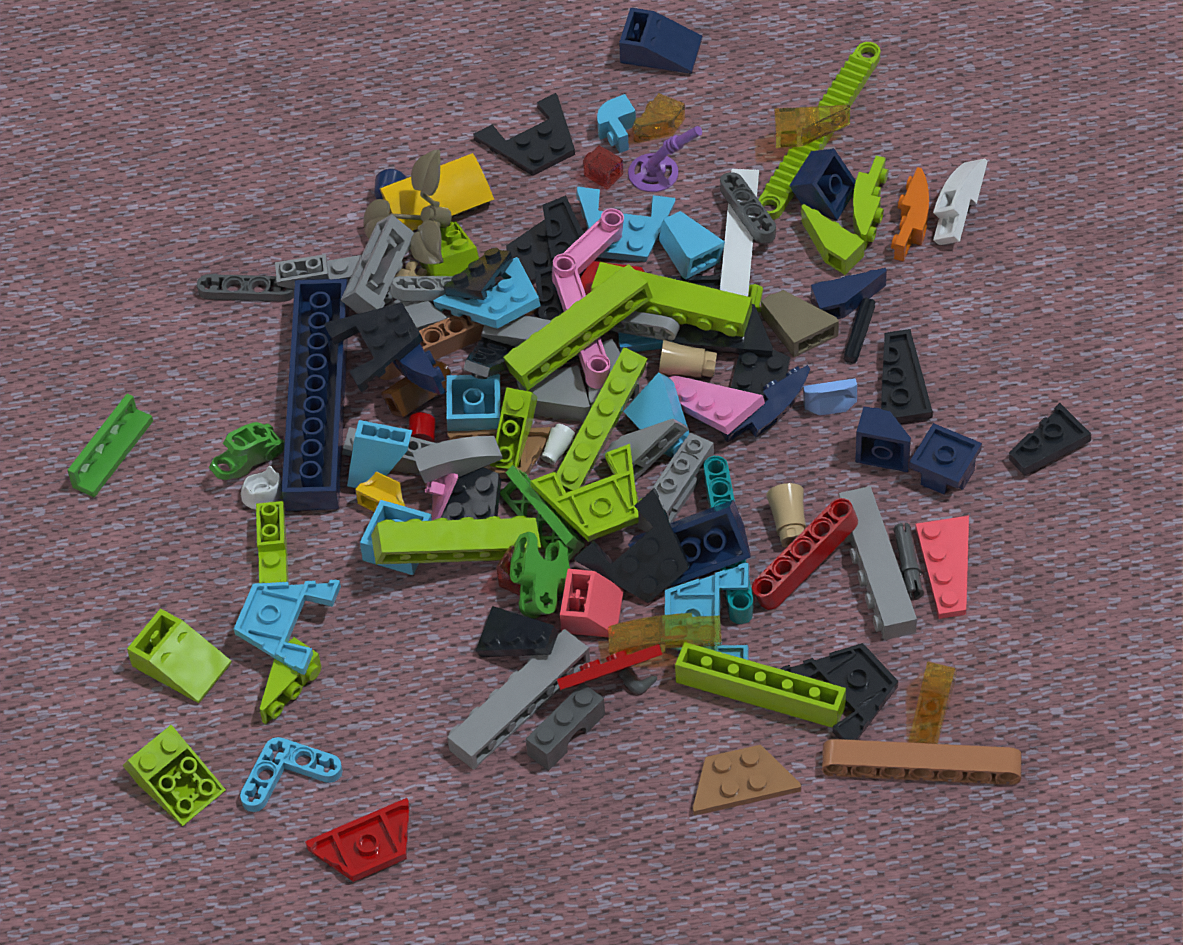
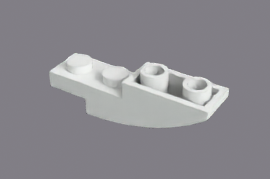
(954, 200)

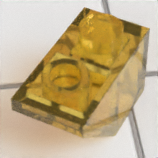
(659, 120)

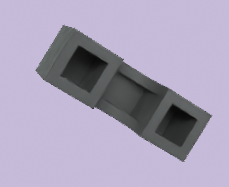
(550, 739)

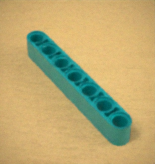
(720, 491)

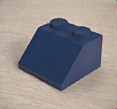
(824, 183)
(882, 440)

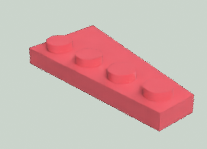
(946, 562)

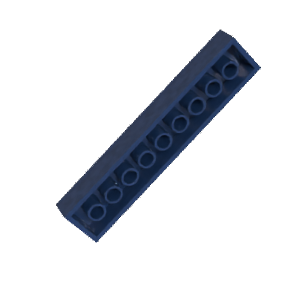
(315, 399)

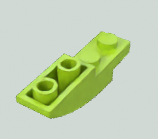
(868, 200)
(272, 542)

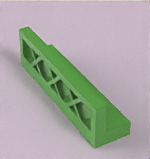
(109, 447)
(545, 514)

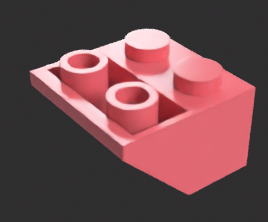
(589, 603)

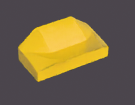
(379, 488)

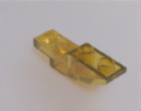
(665, 630)

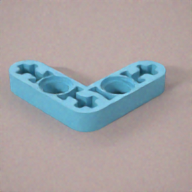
(287, 761)

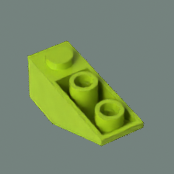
(835, 244)
(514, 426)
(286, 685)

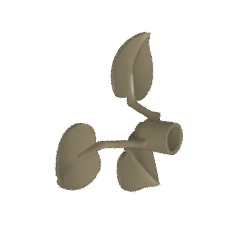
(426, 242)

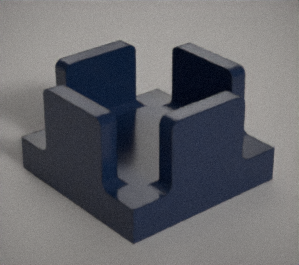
(945, 459)

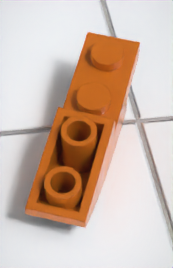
(914, 215)

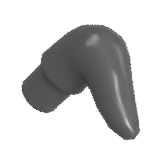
(635, 685)

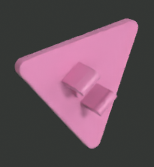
(440, 491)

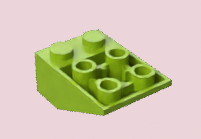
(456, 252)
(177, 656)
(174, 776)

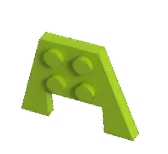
(599, 505)

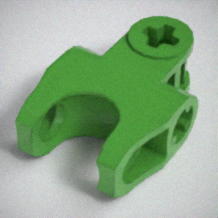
(251, 446)
(539, 577)

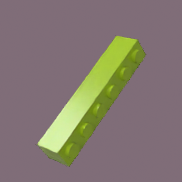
(690, 302)
(578, 327)
(601, 420)
(448, 539)
(760, 685)

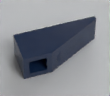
(845, 294)

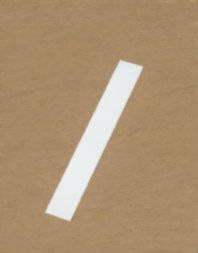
(738, 244)

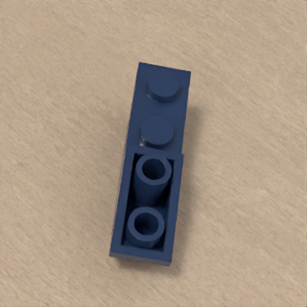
(419, 369)
(778, 400)

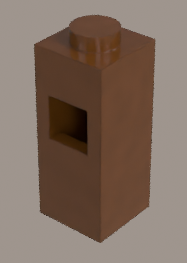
(406, 396)

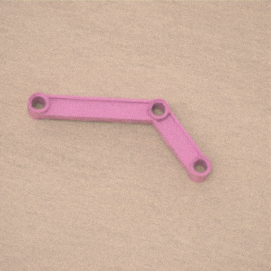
(570, 289)

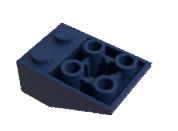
(658, 42)

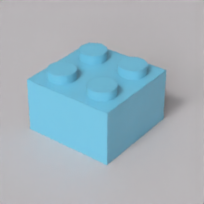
(473, 403)
(398, 513)

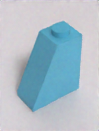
(689, 244)
(658, 404)
(376, 450)

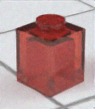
(603, 167)

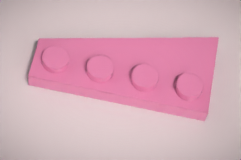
(715, 404)

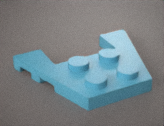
(638, 232)
(503, 303)
(703, 599)
(272, 614)

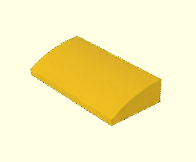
(459, 189)

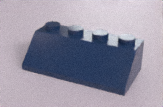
(710, 540)

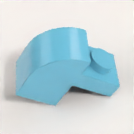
(614, 119)

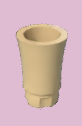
(686, 360)
(787, 511)

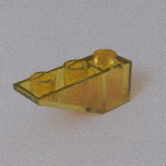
(806, 124)
(932, 703)

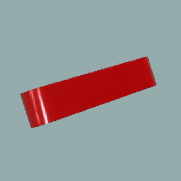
(808, 541)

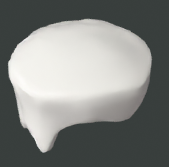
(262, 488)

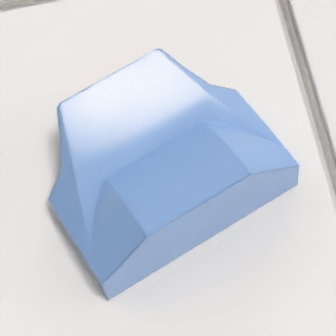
(830, 397)

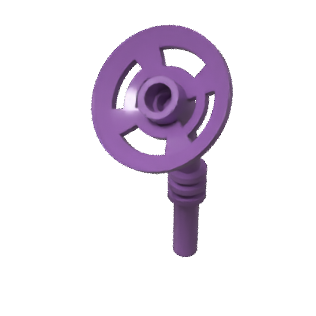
(655, 164)

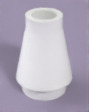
(558, 442)

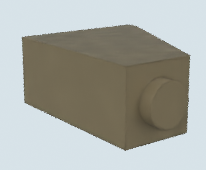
(797, 322)

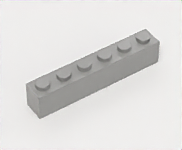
(879, 568)
(516, 700)

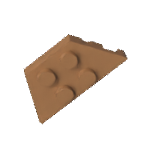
(533, 448)
(741, 779)

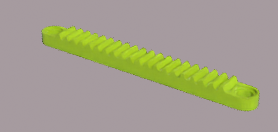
(842, 92)

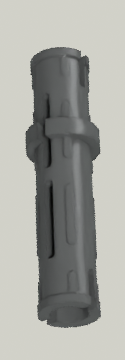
(909, 567)

